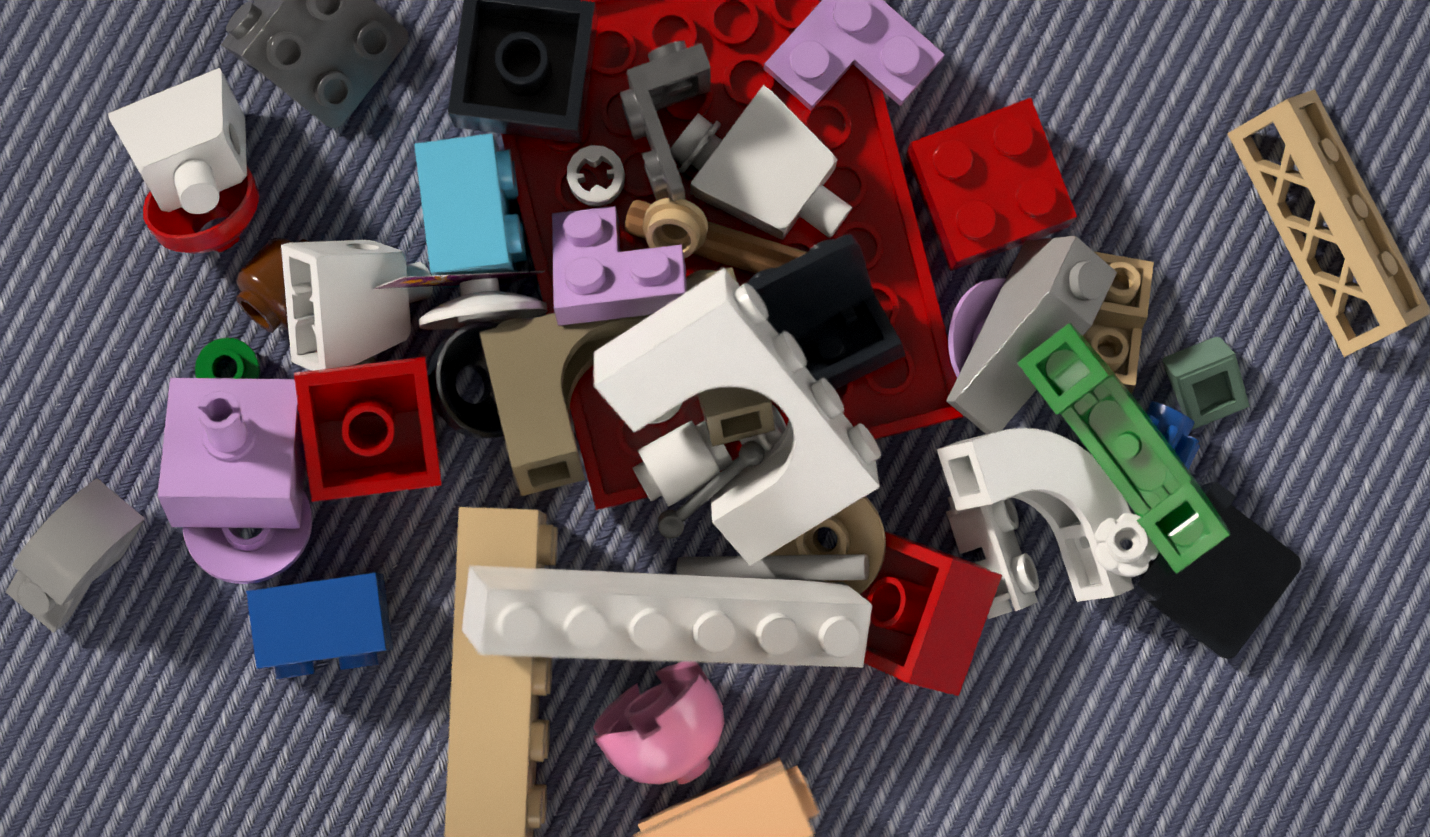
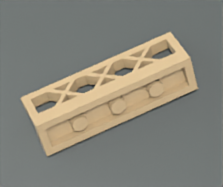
(1347, 210)

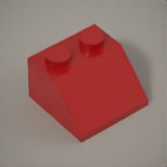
(368, 429)
(927, 614)

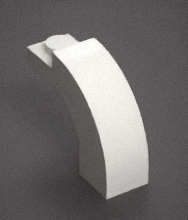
(1055, 480)

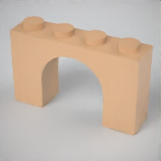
(753, 804)

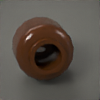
(264, 287)

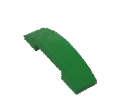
(1126, 446)

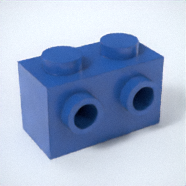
(320, 622)

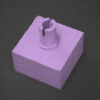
(232, 454)

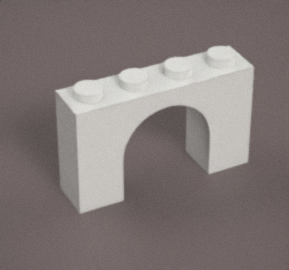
(720, 340)

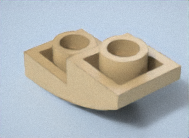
(1122, 316)

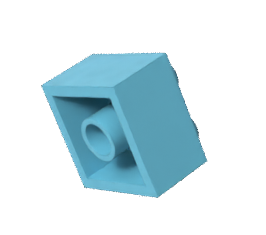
(467, 206)

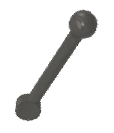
(671, 521)

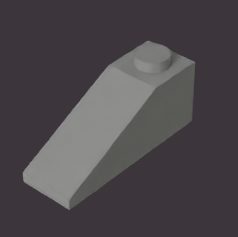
(1045, 290)

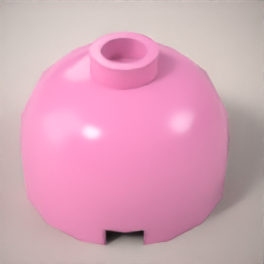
(665, 729)

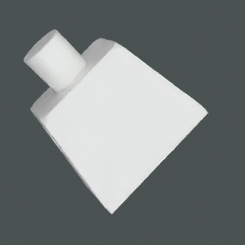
(186, 142)
(772, 172)
(333, 305)

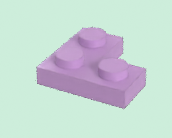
(858, 35)
(599, 280)

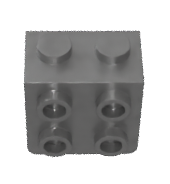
(317, 50)
(668, 79)

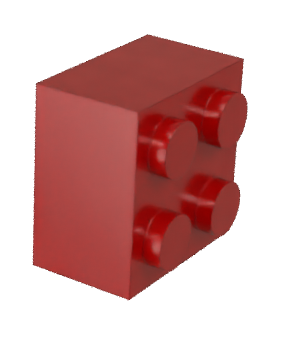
(990, 184)

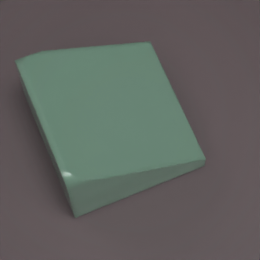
(1206, 381)

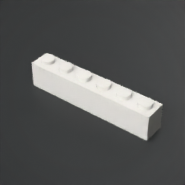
(664, 617)

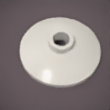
(481, 303)

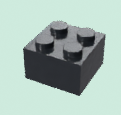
(524, 67)

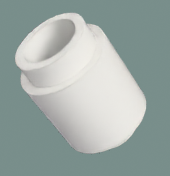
(680, 463)

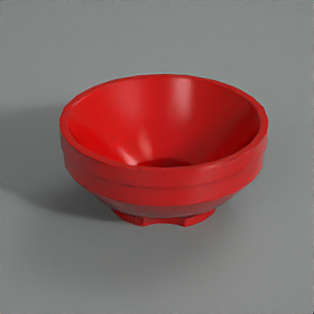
(181, 229)

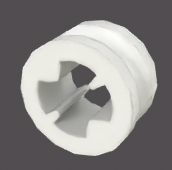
(593, 156)

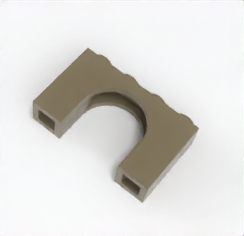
(533, 381)

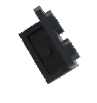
(830, 311)
(1228, 587)

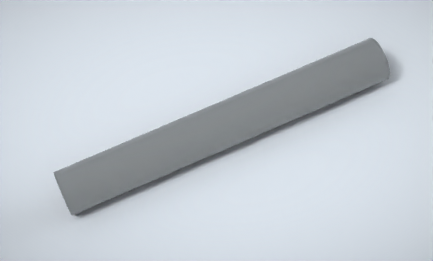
(780, 567)

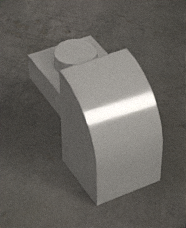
(71, 552)

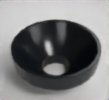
(455, 352)

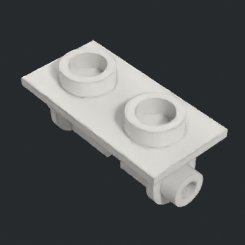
(993, 530)

